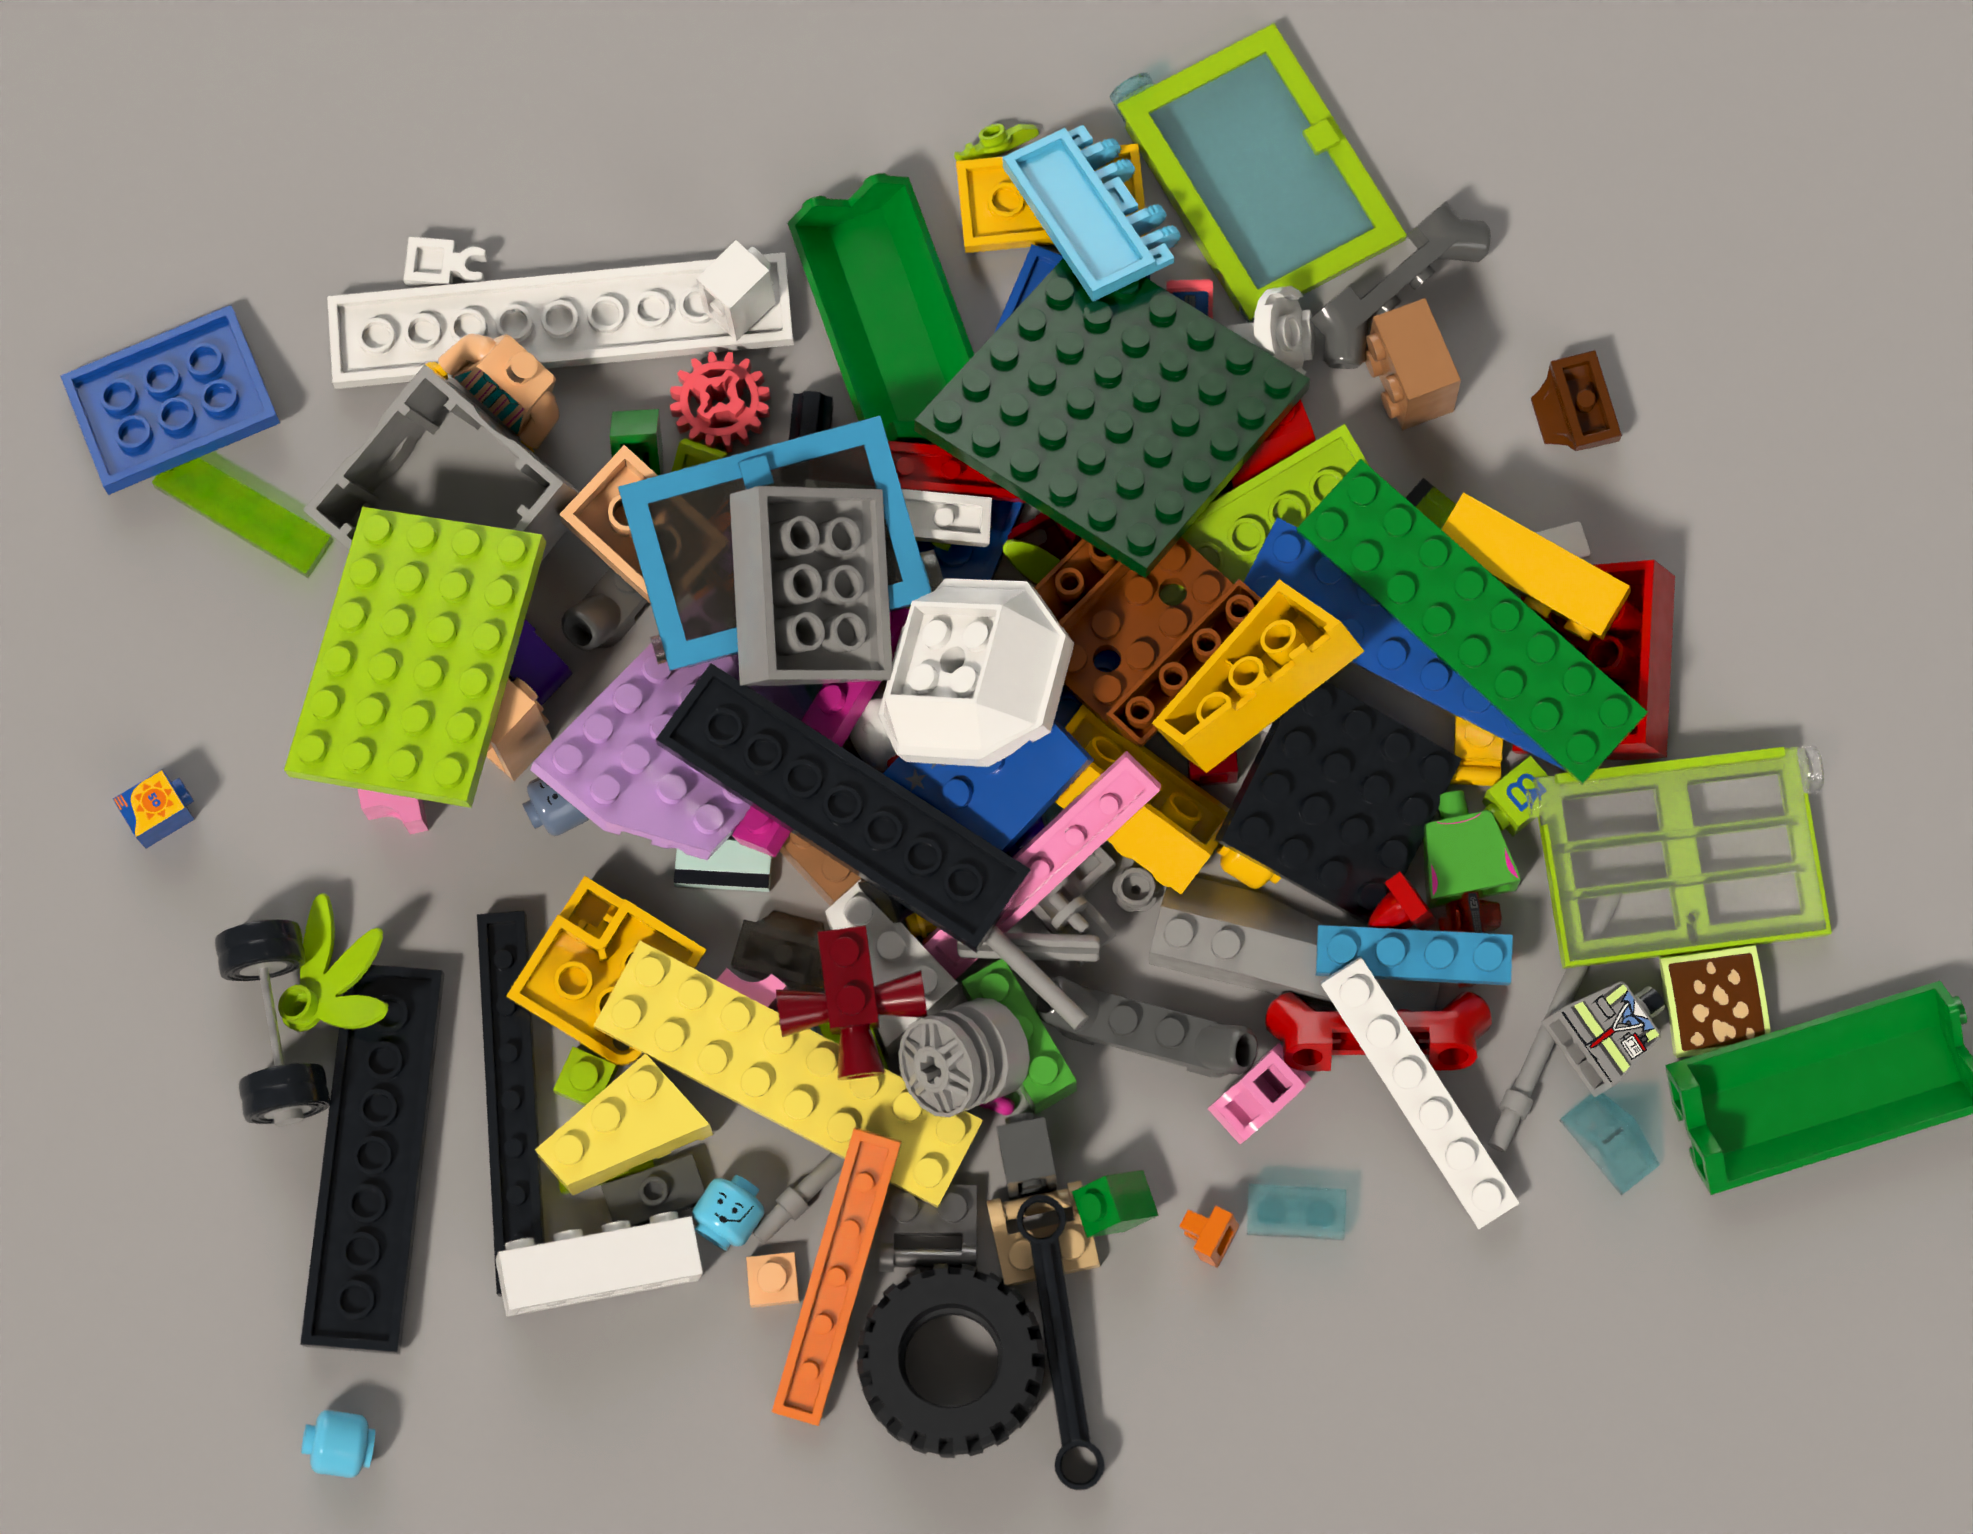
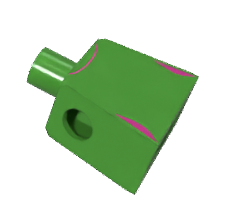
(1465, 854)

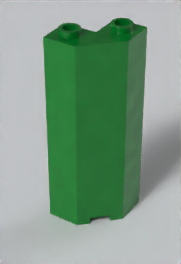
(882, 300)
(1824, 1087)

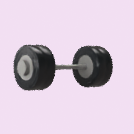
(261, 952)

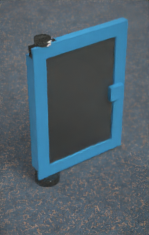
(686, 535)

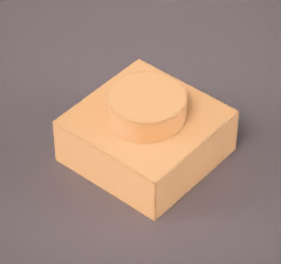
(772, 1279)

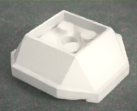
(974, 673)

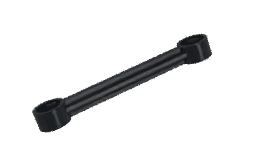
(1060, 1342)

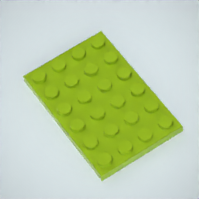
(416, 656)

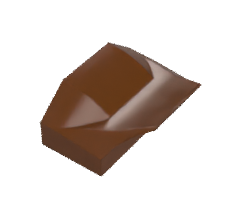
(1575, 404)

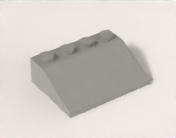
(810, 585)

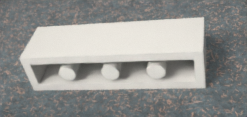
(598, 1264)

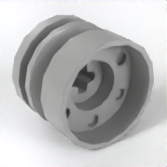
(963, 1057)

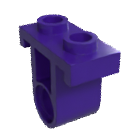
(538, 665)

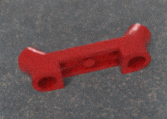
(1314, 1036)

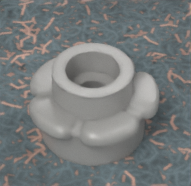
(1135, 877)

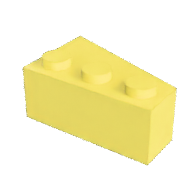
(623, 1127)

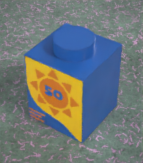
(155, 807)

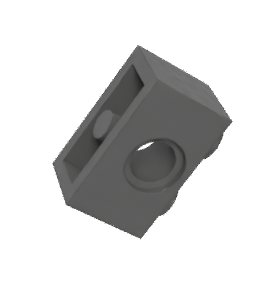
(1026, 1155)

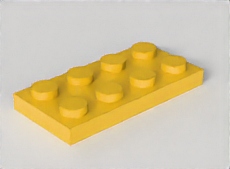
(998, 215)

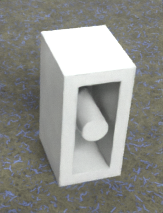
(737, 289)

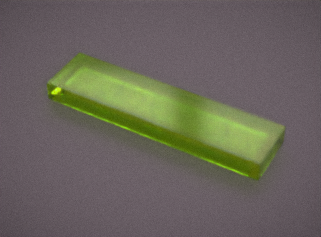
(246, 514)

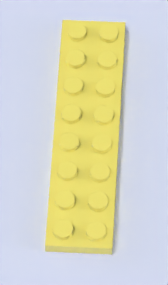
(791, 1080)

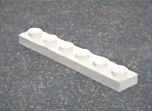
(1419, 1092)

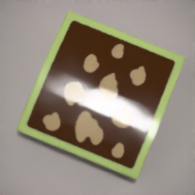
(1714, 998)

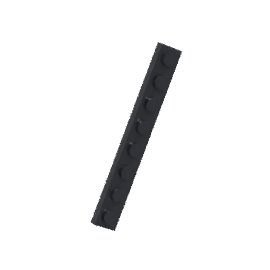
(509, 1083)

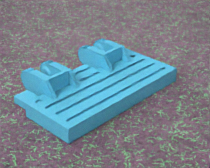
(1088, 209)

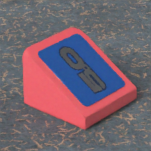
(1195, 293)

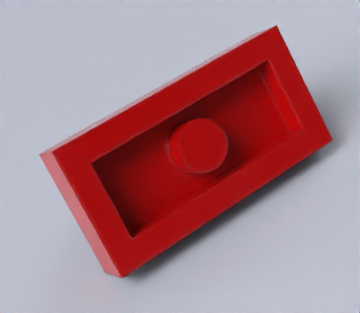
(1401, 907)

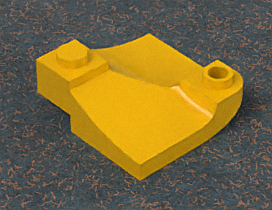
(583, 960)

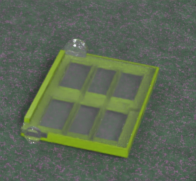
(1683, 855)

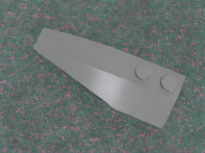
(1254, 945)

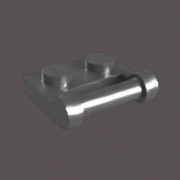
(911, 1216)

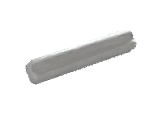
(1043, 947)

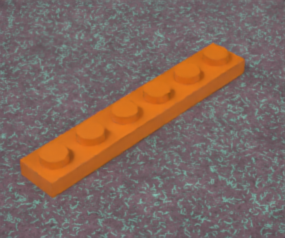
(836, 1276)

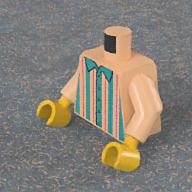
(505, 382)

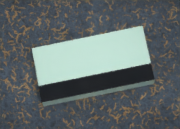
(728, 869)

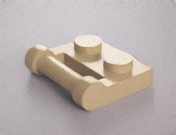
(1015, 1252)

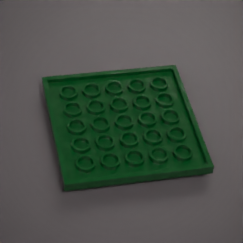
(1112, 412)

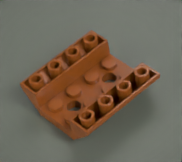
(1158, 643)

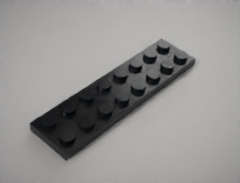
(843, 807)
(373, 1166)

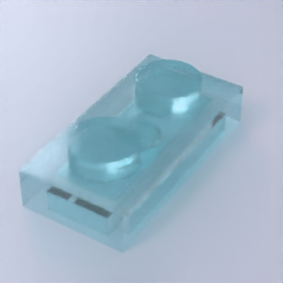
(1296, 1212)

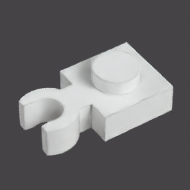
(436, 262)

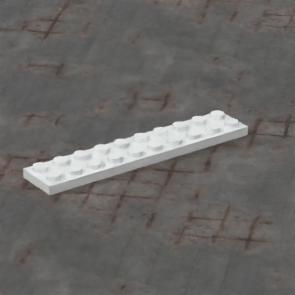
(553, 317)

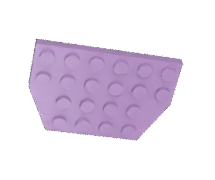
(627, 782)

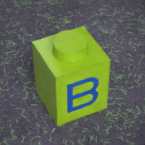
(1508, 798)

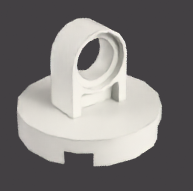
(1281, 327)

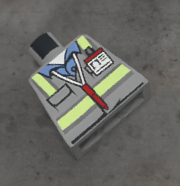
(1606, 1033)

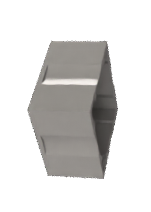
(444, 461)

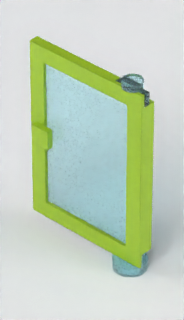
(1258, 170)

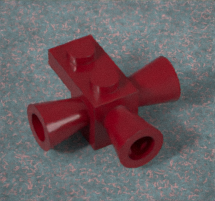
(851, 1001)

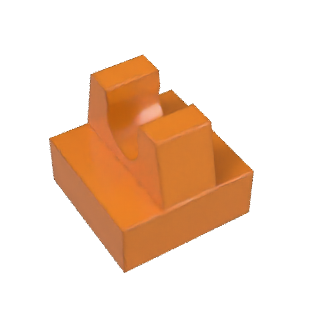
(1211, 1234)

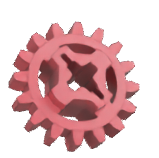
(728, 384)

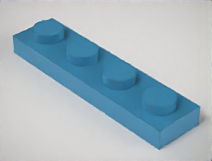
(1417, 954)

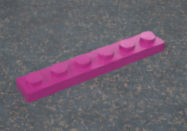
(832, 715)

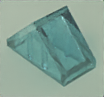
(1611, 1141)

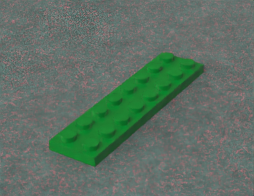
(1472, 621)

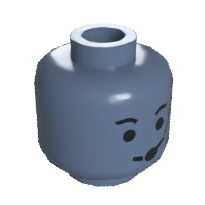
(551, 809)

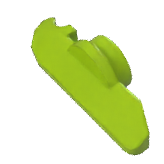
(996, 141)

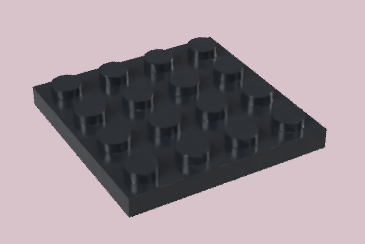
(1338, 799)

